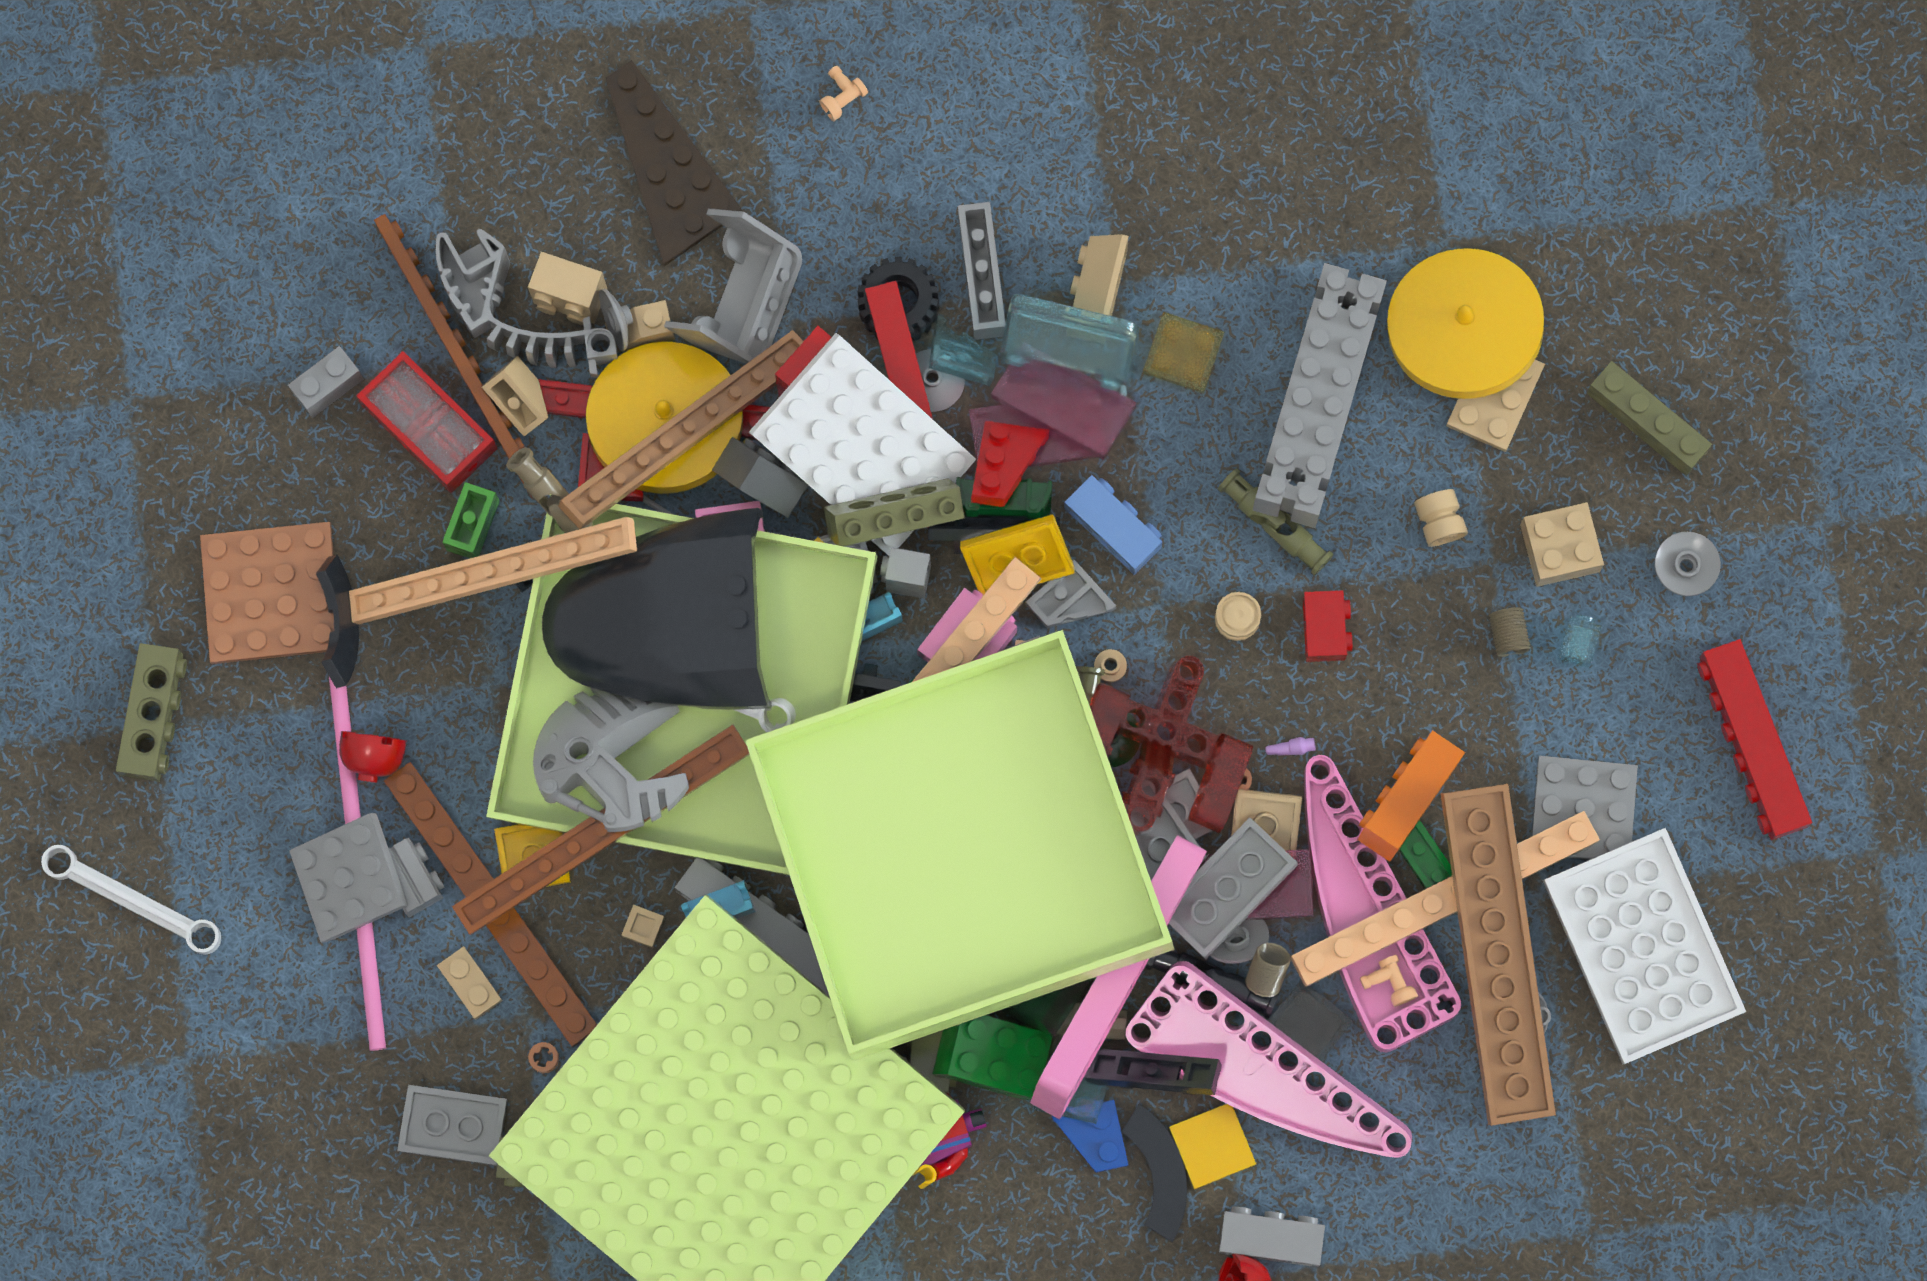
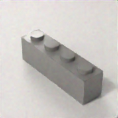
(981, 270)

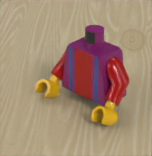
(952, 1148)

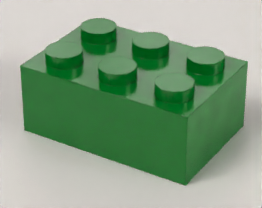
(993, 1056)

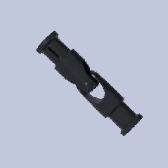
(1231, 982)

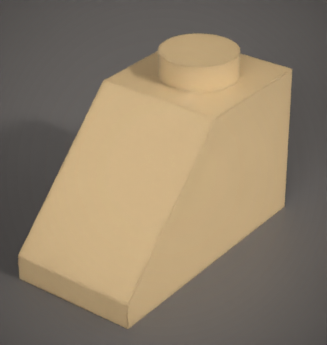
(648, 325)
(518, 395)

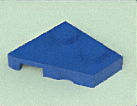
(1100, 1142)

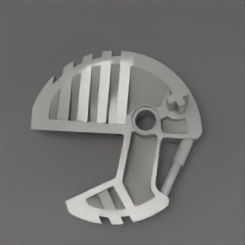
(603, 730)

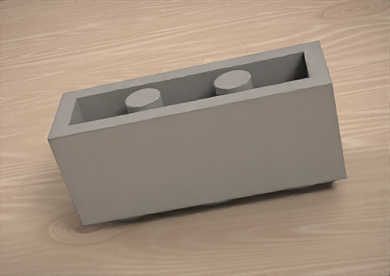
(1272, 1237)

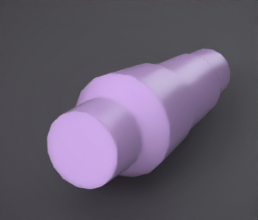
(1295, 746)

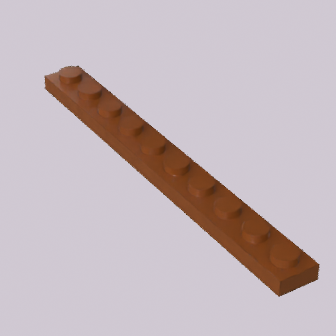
(452, 339)
(588, 838)
(507, 929)

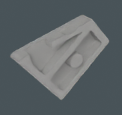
(1069, 599)

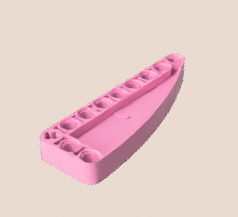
(1348, 897)
(1110, 992)
(1253, 1074)

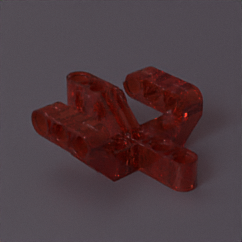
(1220, 754)

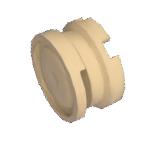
(1238, 616)

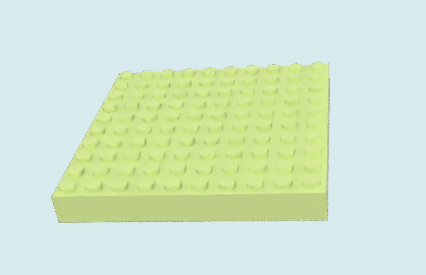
(809, 645)
(958, 845)
(724, 1120)

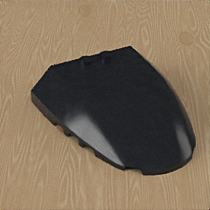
(666, 619)

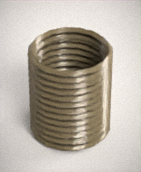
(1509, 631)
(1268, 970)

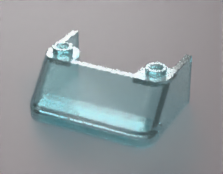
(1071, 340)

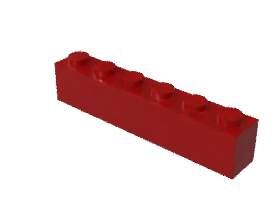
(1754, 739)

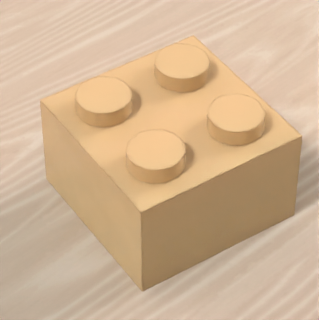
(566, 288)
(1562, 544)

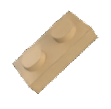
(469, 983)

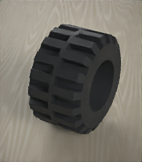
(909, 276)

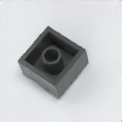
(760, 475)

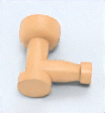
(850, 91)
(1391, 971)

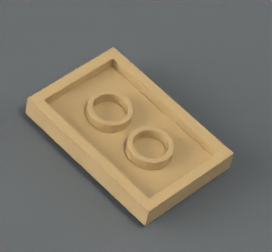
(1496, 416)

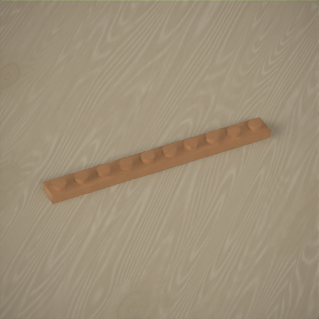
(678, 434)

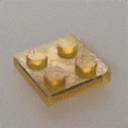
(1183, 352)

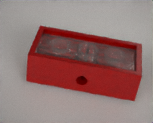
(427, 422)

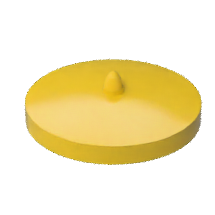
(1465, 323)
(647, 391)

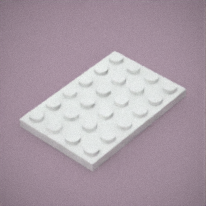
(856, 433)
(1644, 946)

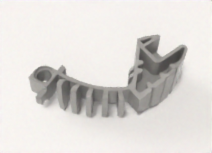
(475, 287)

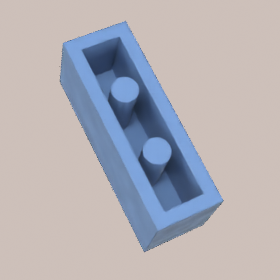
(1114, 523)

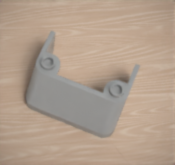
(754, 293)

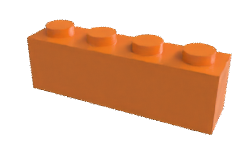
(1410, 796)

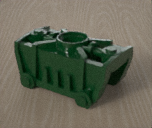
(1027, 500)

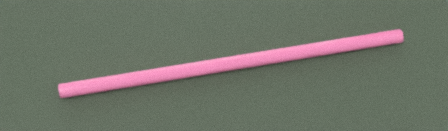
(365, 933)

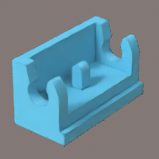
(880, 615)
(732, 898)

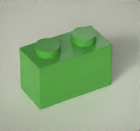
(471, 521)

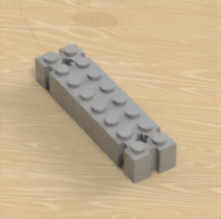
(1319, 395)

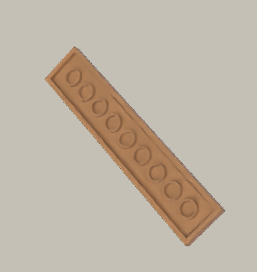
(1498, 954)

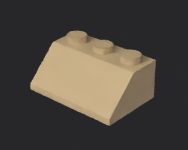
(1100, 274)

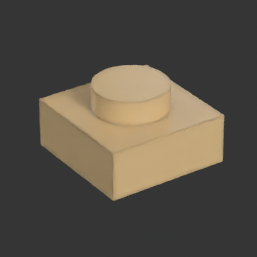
(643, 926)

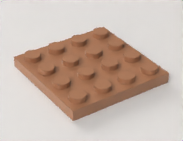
(266, 592)

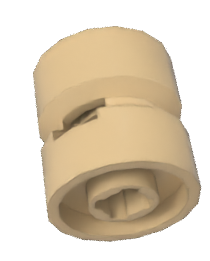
(1441, 518)

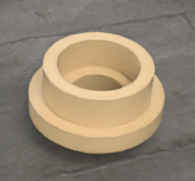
(1116, 674)

